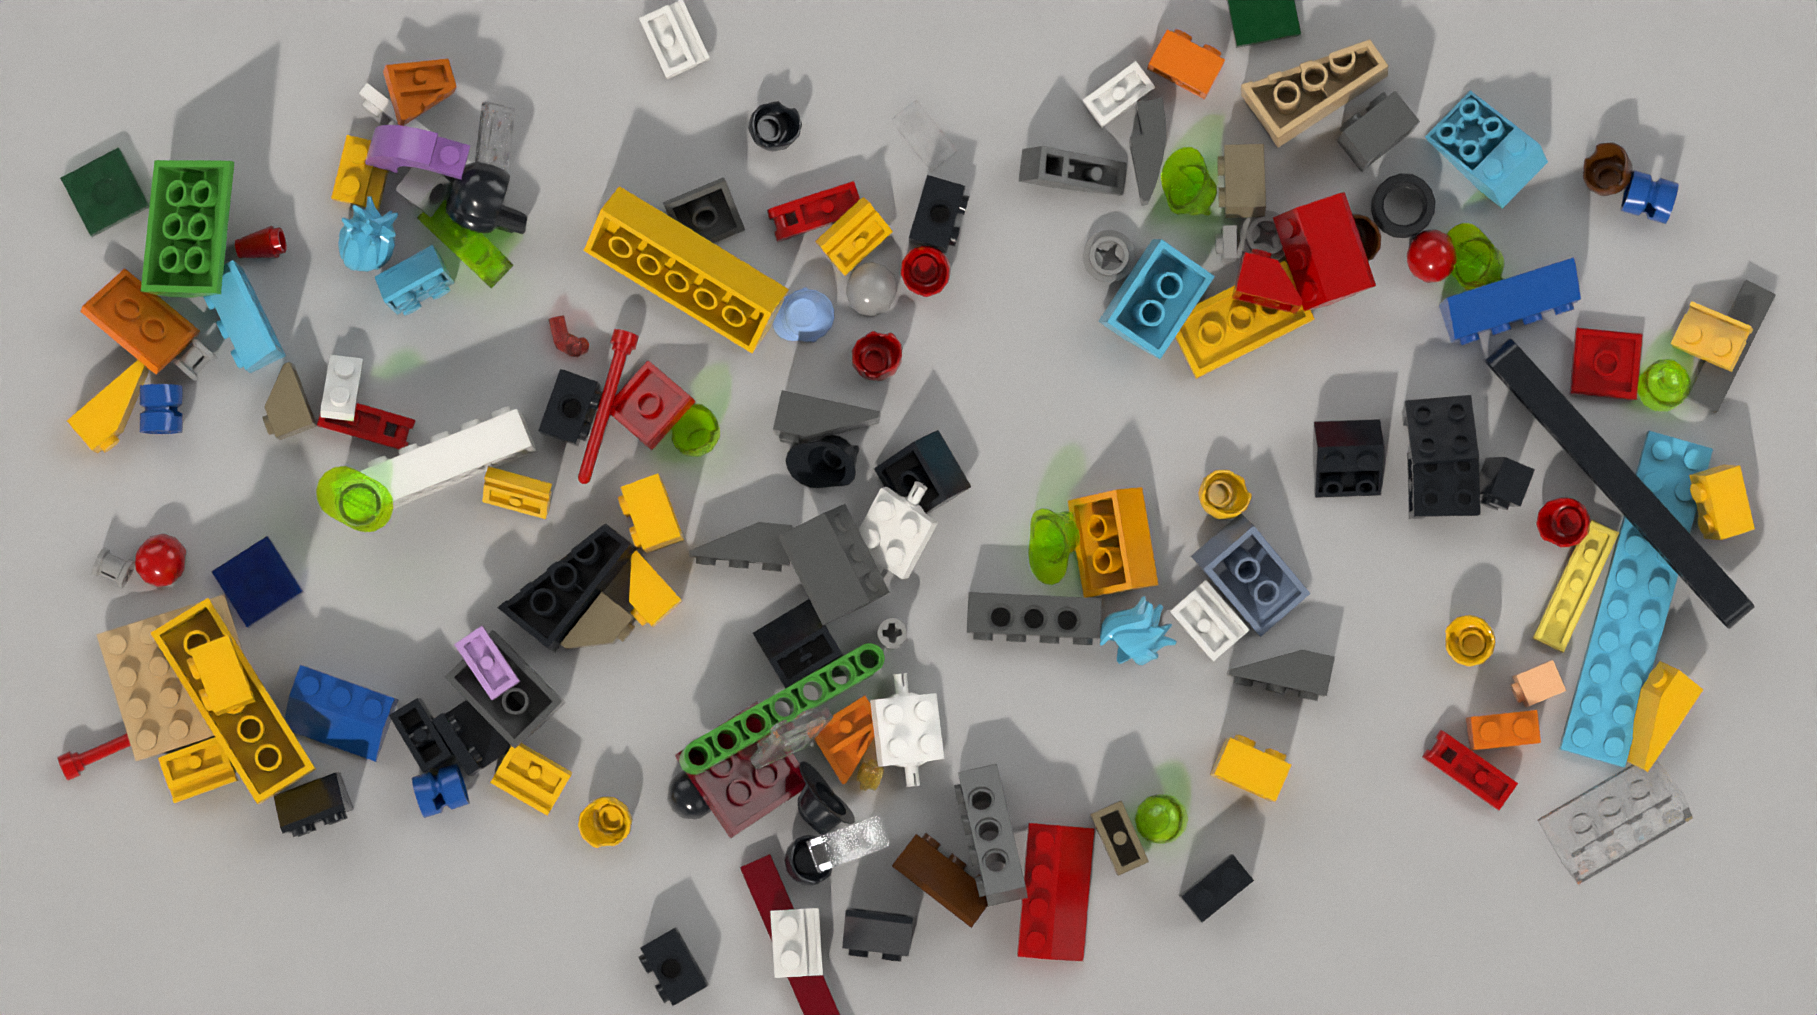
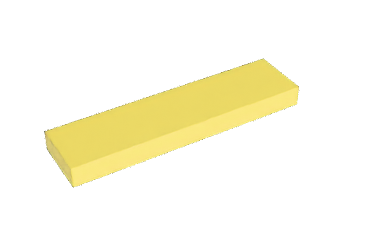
(1575, 587)

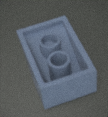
(1250, 574)

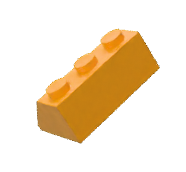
(1113, 542)

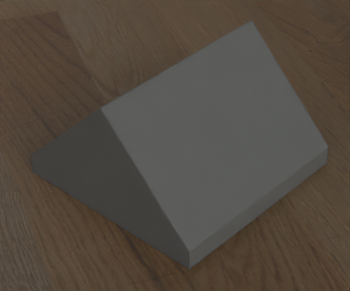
(707, 211)

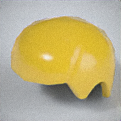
(1224, 494)
(1469, 640)
(605, 822)

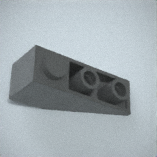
(752, 544)
(1297, 671)

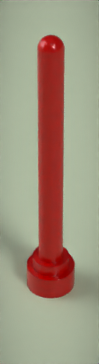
(623, 344)
(74, 763)

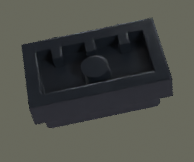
(1441, 429)
(1443, 489)
(471, 737)

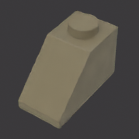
(288, 406)
(600, 625)

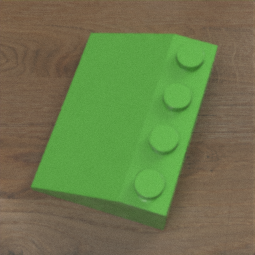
(187, 228)

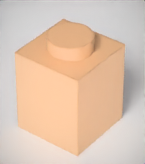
(1537, 684)

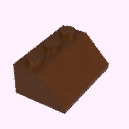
(941, 878)

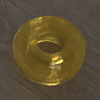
(870, 775)

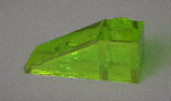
(470, 247)

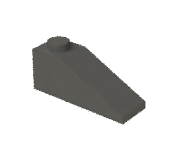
(1071, 171)

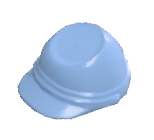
(804, 316)

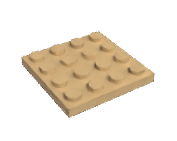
(147, 690)

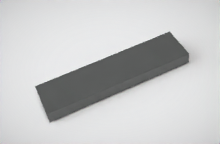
(1713, 381)

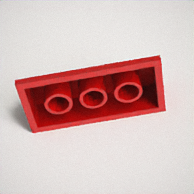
(1057, 892)

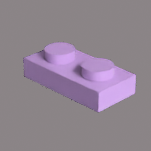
(487, 662)

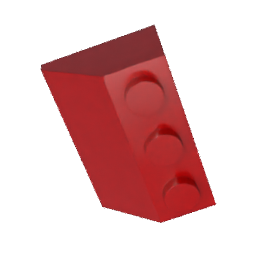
(1324, 251)

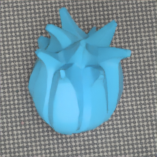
(367, 238)
(1136, 632)

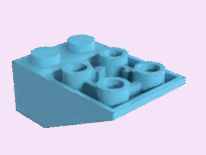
(1487, 149)
(414, 281)

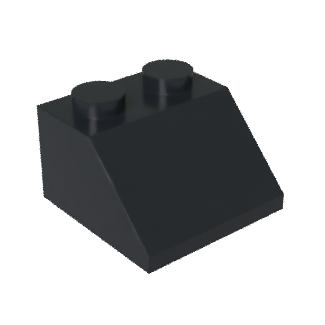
(929, 463)

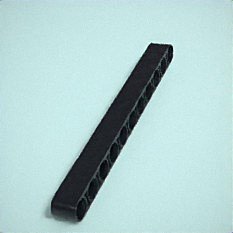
(1619, 484)

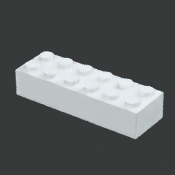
(453, 457)

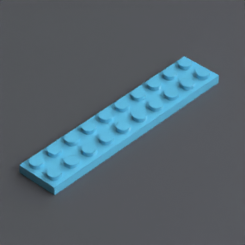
(1631, 611)

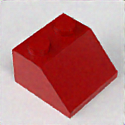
(1265, 283)

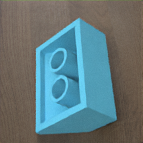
(1156, 298)
(244, 321)

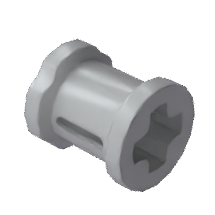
(195, 359)
(113, 567)
(884, 626)

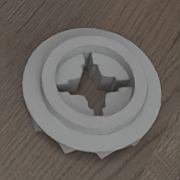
(1250, 233)
(1124, 253)

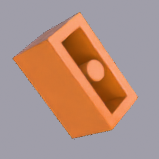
(1186, 62)
(1503, 730)

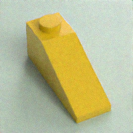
(109, 411)
(1659, 712)

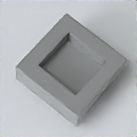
(1227, 244)

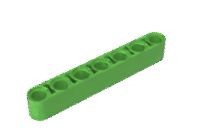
(795, 699)

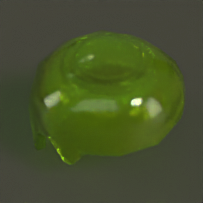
(1664, 385)
(696, 431)
(1161, 818)

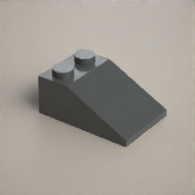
(814, 418)

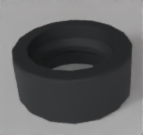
(1427, 198)

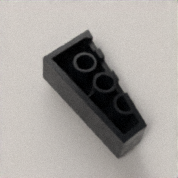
(568, 588)

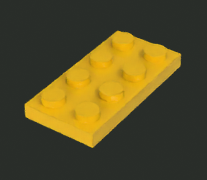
(1229, 328)

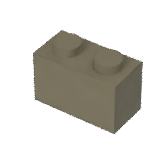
(1243, 181)
(1119, 838)

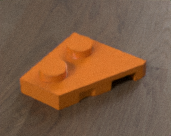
(418, 87)
(847, 738)

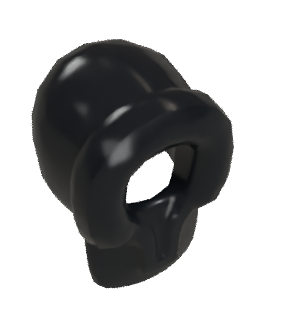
(478, 200)

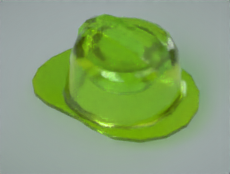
(1188, 183)
(1477, 257)
(354, 499)
(1050, 544)

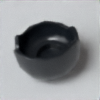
(774, 126)
(685, 798)
(800, 863)

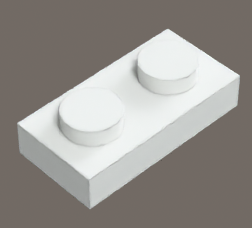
(1118, 94)
(341, 387)

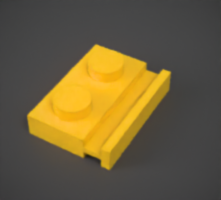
(356, 179)
(854, 236)
(1711, 336)
(517, 492)
(197, 770)
(531, 778)

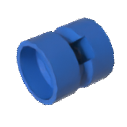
(1649, 197)
(161, 409)
(440, 790)

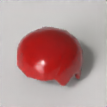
(1431, 256)
(925, 270)
(877, 356)
(1563, 522)
(160, 560)

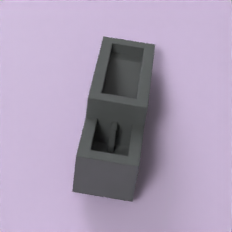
(1148, 148)

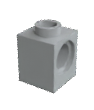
(424, 189)

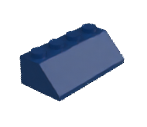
(1510, 301)

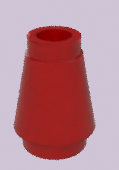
(262, 244)

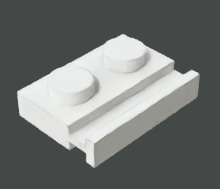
(674, 39)
(1209, 620)
(796, 942)

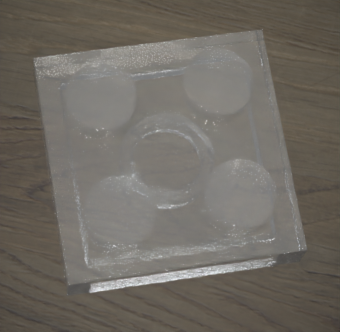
(790, 737)

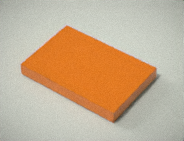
(140, 321)

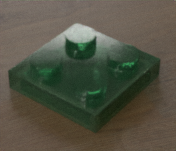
(105, 192)

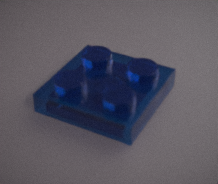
(257, 581)

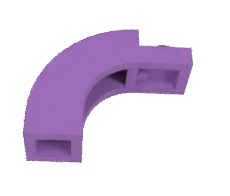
(414, 147)

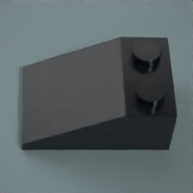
(878, 933)

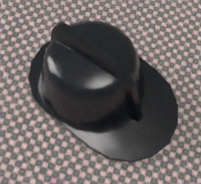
(823, 462)
(819, 803)

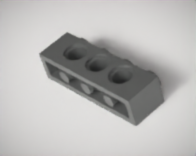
(1085, 610)
(1008, 883)

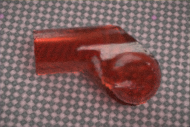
(565, 341)

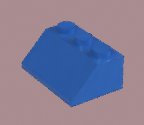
(339, 713)

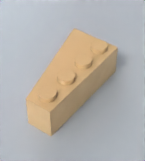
(1304, 95)

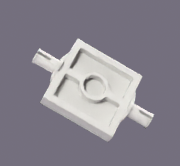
(897, 530)
(907, 729)

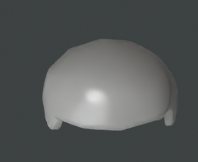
(871, 289)

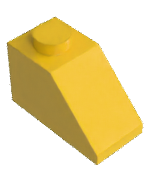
(649, 593)

